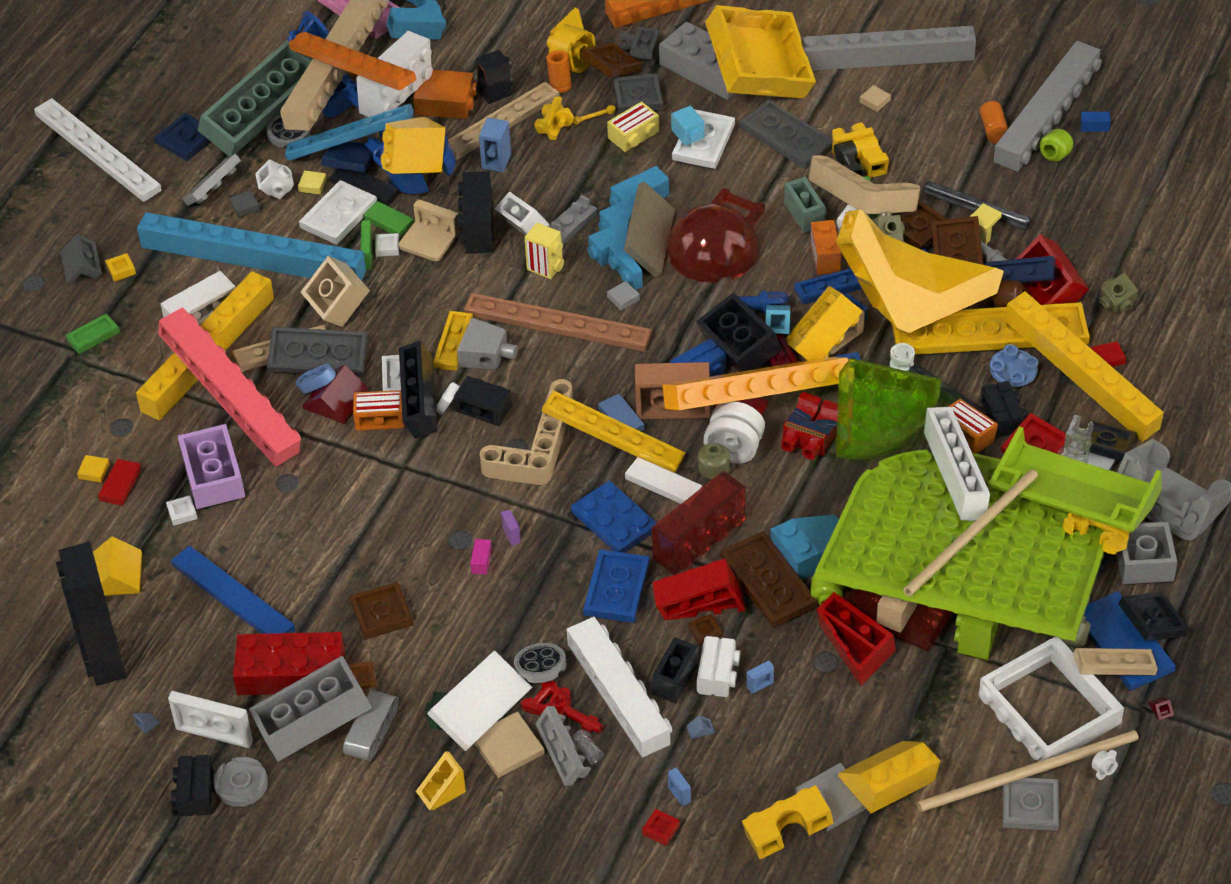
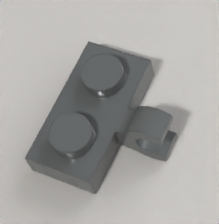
(642, 43)

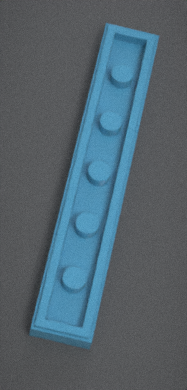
(347, 132)

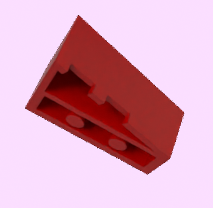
(698, 590)
(855, 636)

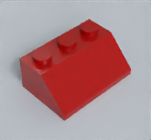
(1068, 283)

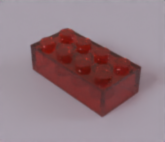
(698, 523)

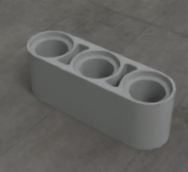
(371, 726)

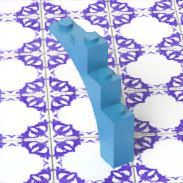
(609, 242)

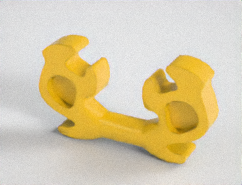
(1112, 538)

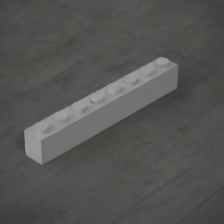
(890, 48)
(1047, 106)

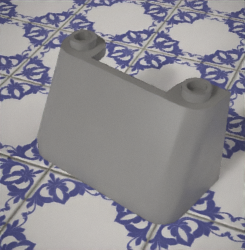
(1181, 501)

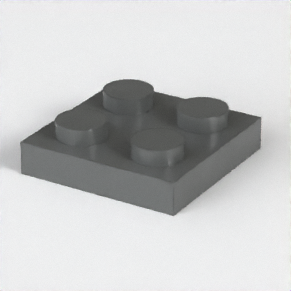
(638, 88)

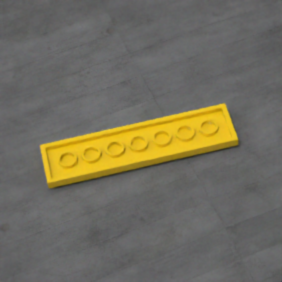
(984, 330)

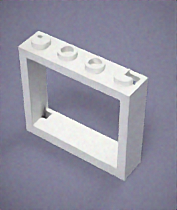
(1087, 684)

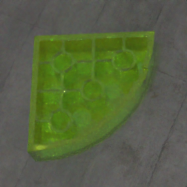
(880, 408)

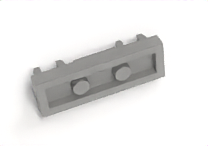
(574, 218)
(561, 746)

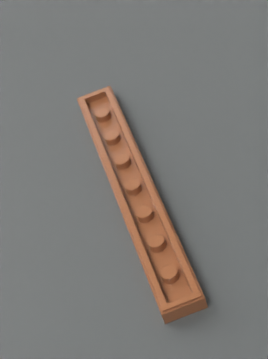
(558, 322)

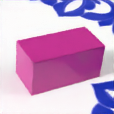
(481, 556)

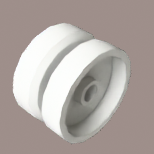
(736, 428)

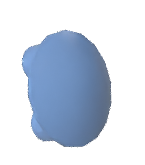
(1014, 366)

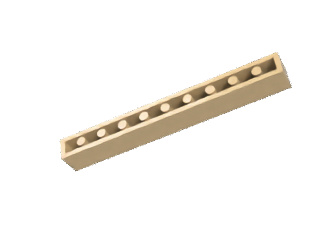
(320, 78)

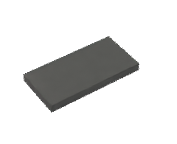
(786, 133)
(305, 349)

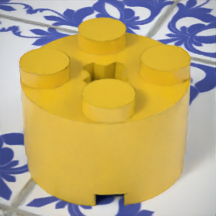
(572, 41)

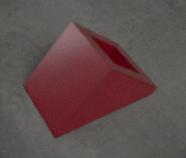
(1161, 707)

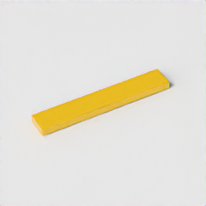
(613, 431)

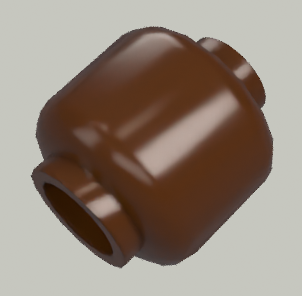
(1007, 292)

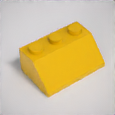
(823, 325)
(891, 774)

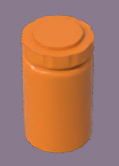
(559, 71)
(993, 120)

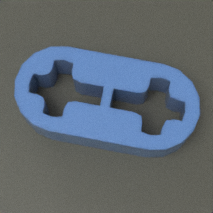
(315, 378)

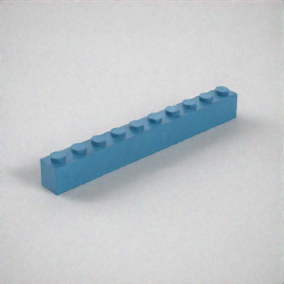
(242, 246)

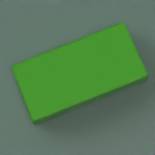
(388, 219)
(366, 242)
(92, 333)

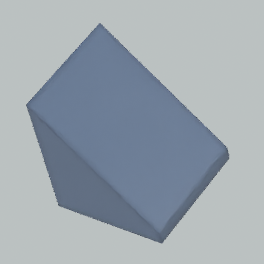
(145, 721)
(700, 727)

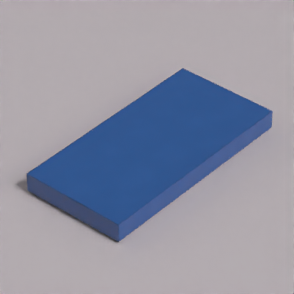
(1114, 630)

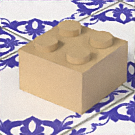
(335, 291)

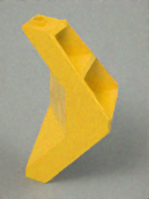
(908, 282)

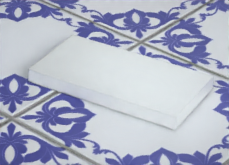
(479, 700)

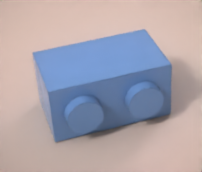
(495, 144)

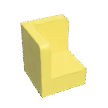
(987, 218)

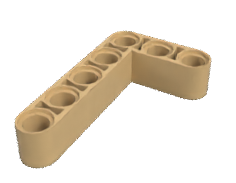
(861, 192)
(531, 465)

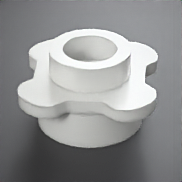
(1104, 763)

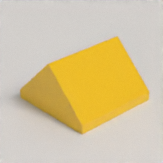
(118, 567)

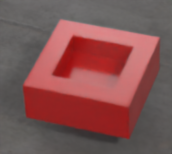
(660, 827)

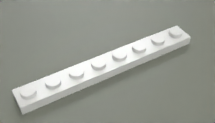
(98, 150)

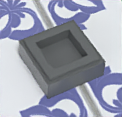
(244, 203)

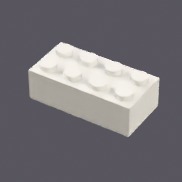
(408, 52)

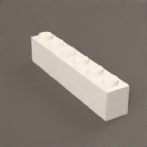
(956, 463)
(619, 687)

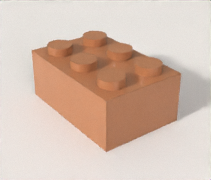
(650, 390)

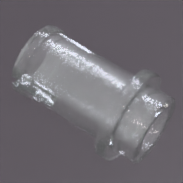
(583, 742)

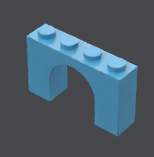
(424, 20)

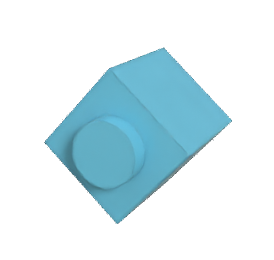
(687, 125)
(778, 318)

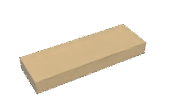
(1115, 661)

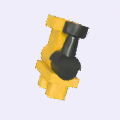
(860, 145)

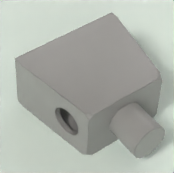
(484, 346)

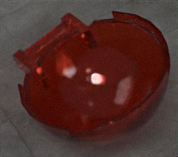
(715, 239)

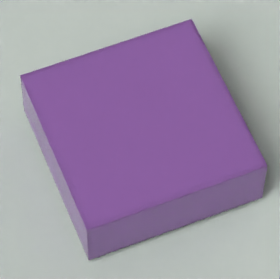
(510, 527)

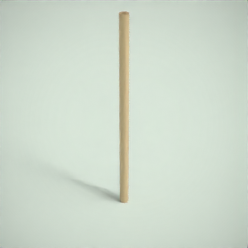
(970, 532)
(1026, 771)

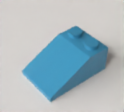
(804, 541)

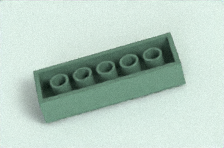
(253, 101)

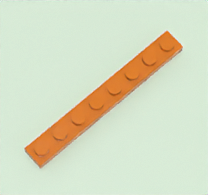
(352, 61)

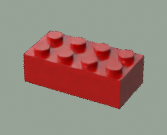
(277, 660)

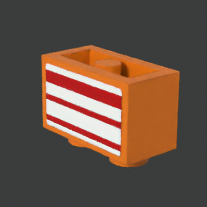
(824, 247)
(378, 410)
(976, 427)

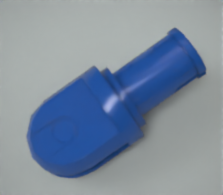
(766, 298)

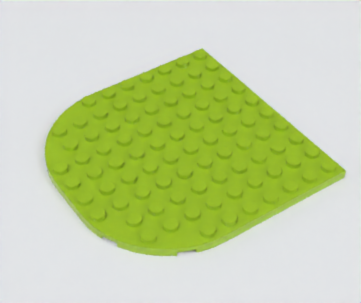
(1011, 572)

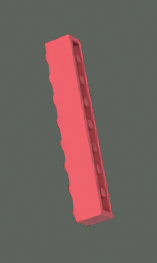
(229, 386)

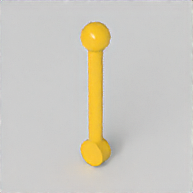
(610, 110)

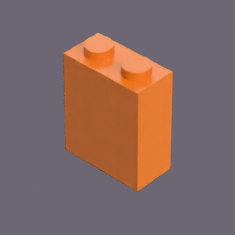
(446, 95)

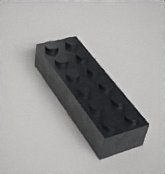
(90, 614)

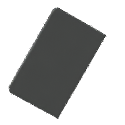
(80, 257)

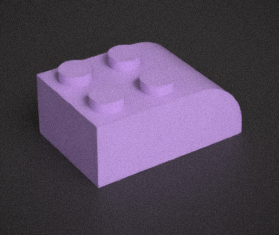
(211, 466)

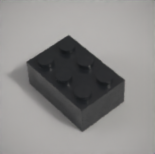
(477, 212)
(739, 334)

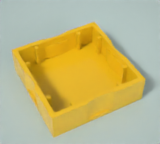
(760, 52)

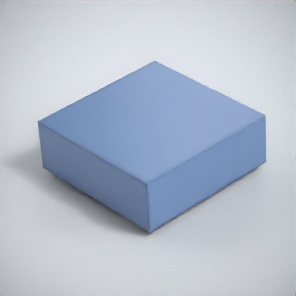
(760, 677)
(679, 787)

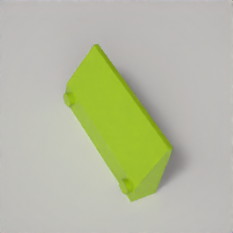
(1077, 485)

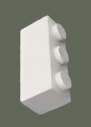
(200, 298)

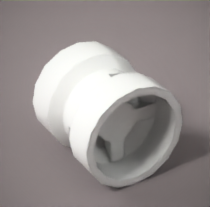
(902, 356)

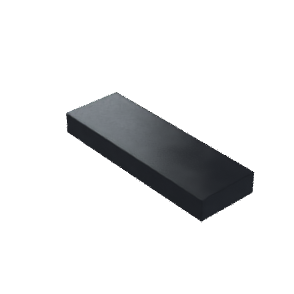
(382, 190)

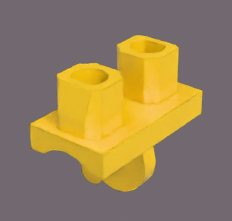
(554, 118)

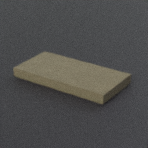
(649, 229)

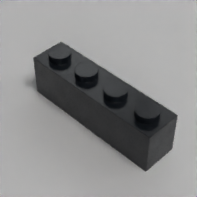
(417, 389)

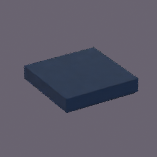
(182, 137)
(348, 156)

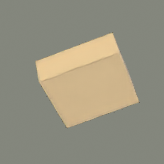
(875, 98)

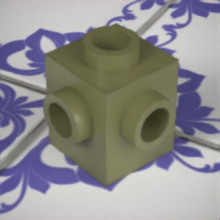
(890, 225)
(1118, 294)

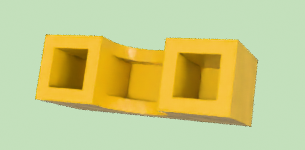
(804, 808)

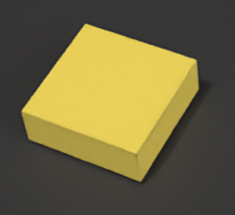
(312, 182)

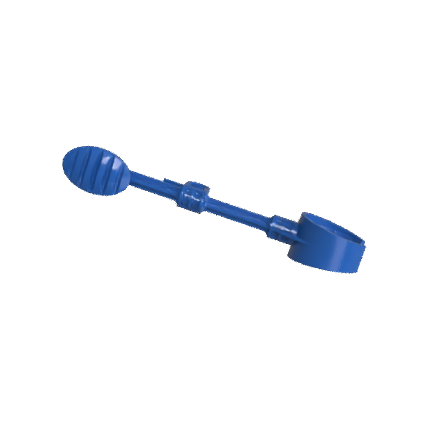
(347, 95)

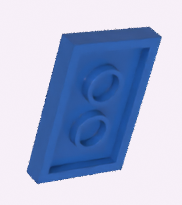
(614, 517)
(616, 586)

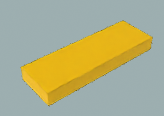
(453, 332)

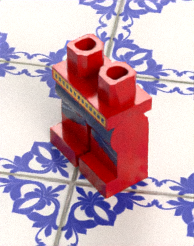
(810, 426)

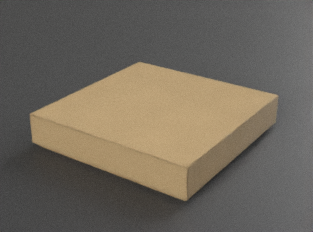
(509, 745)

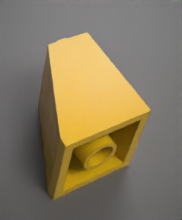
(413, 146)

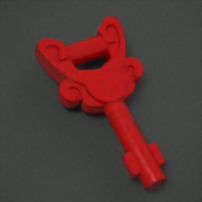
(562, 703)

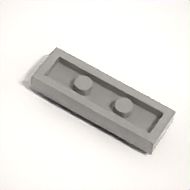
(212, 180)

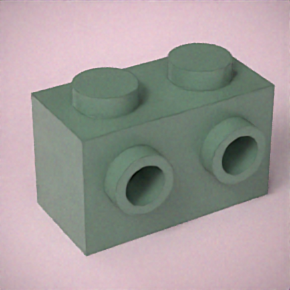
(803, 203)

